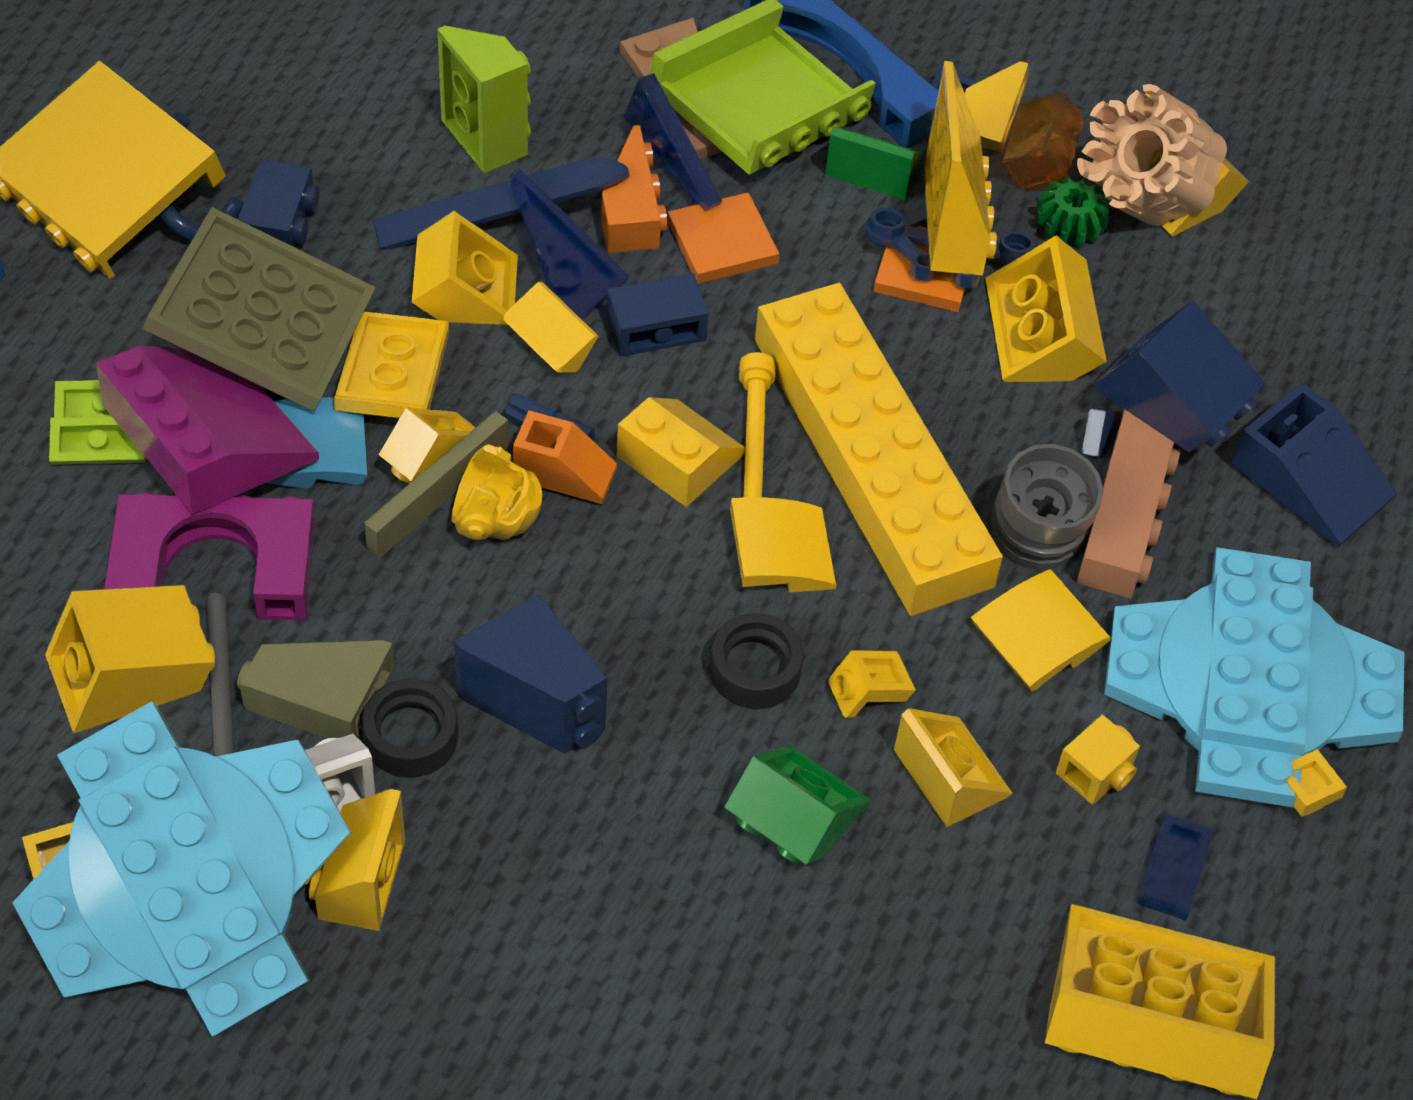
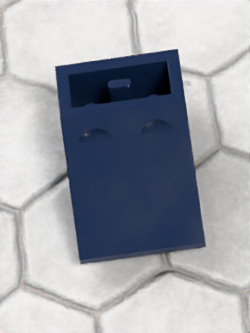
(1314, 464)

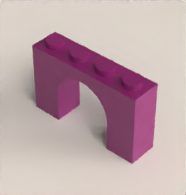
(277, 530)

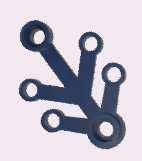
(901, 231)

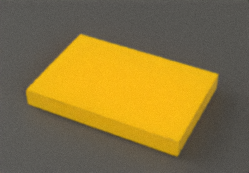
(391, 365)

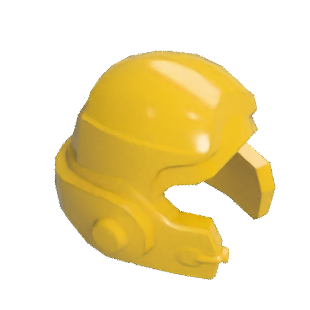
(496, 497)

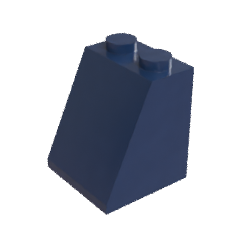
(1183, 380)
(533, 677)

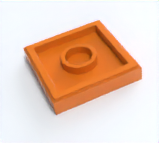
(723, 239)
(896, 281)

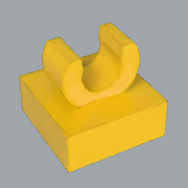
(1318, 783)

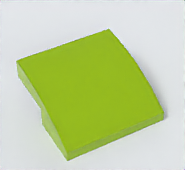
(85, 430)

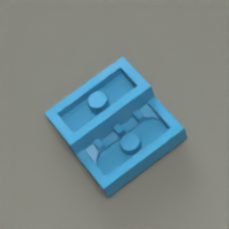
(336, 437)

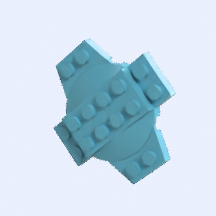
(1255, 675)
(182, 868)

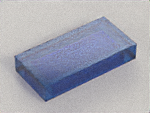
(1175, 867)

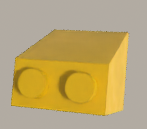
(125, 651)

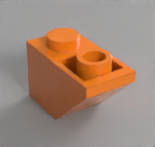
(563, 457)

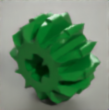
(1072, 211)

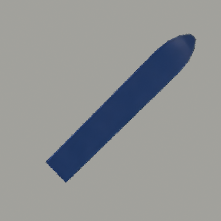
(499, 200)

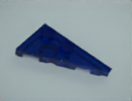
(669, 141)
(566, 255)

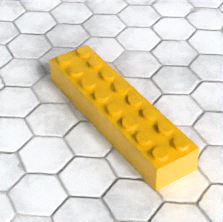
(877, 450)

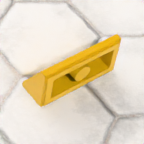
(551, 329)

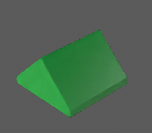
(872, 162)

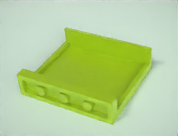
(756, 88)

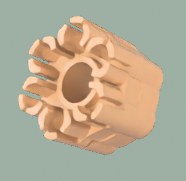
(1129, 140)

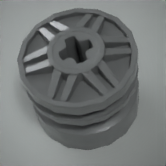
(1045, 506)

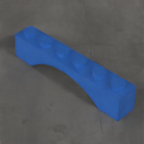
(900, 95)

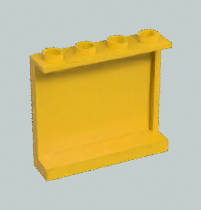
(101, 166)

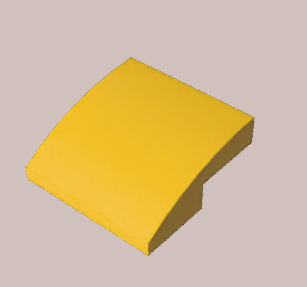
(782, 544)
(1040, 629)

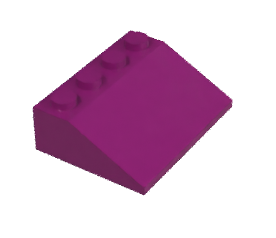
(200, 423)

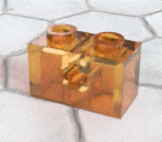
(1043, 140)

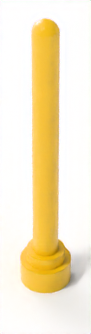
(756, 375)

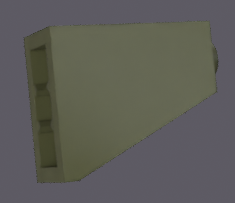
(316, 684)

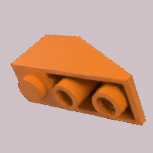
(630, 208)

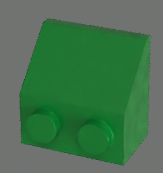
(795, 804)

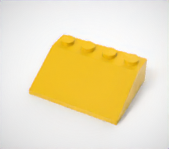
(957, 185)
(1164, 1002)

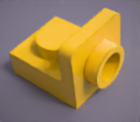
(870, 678)

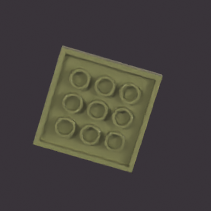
(260, 309)

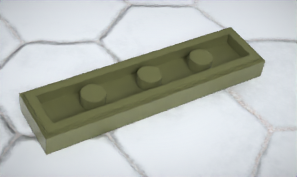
(431, 487)

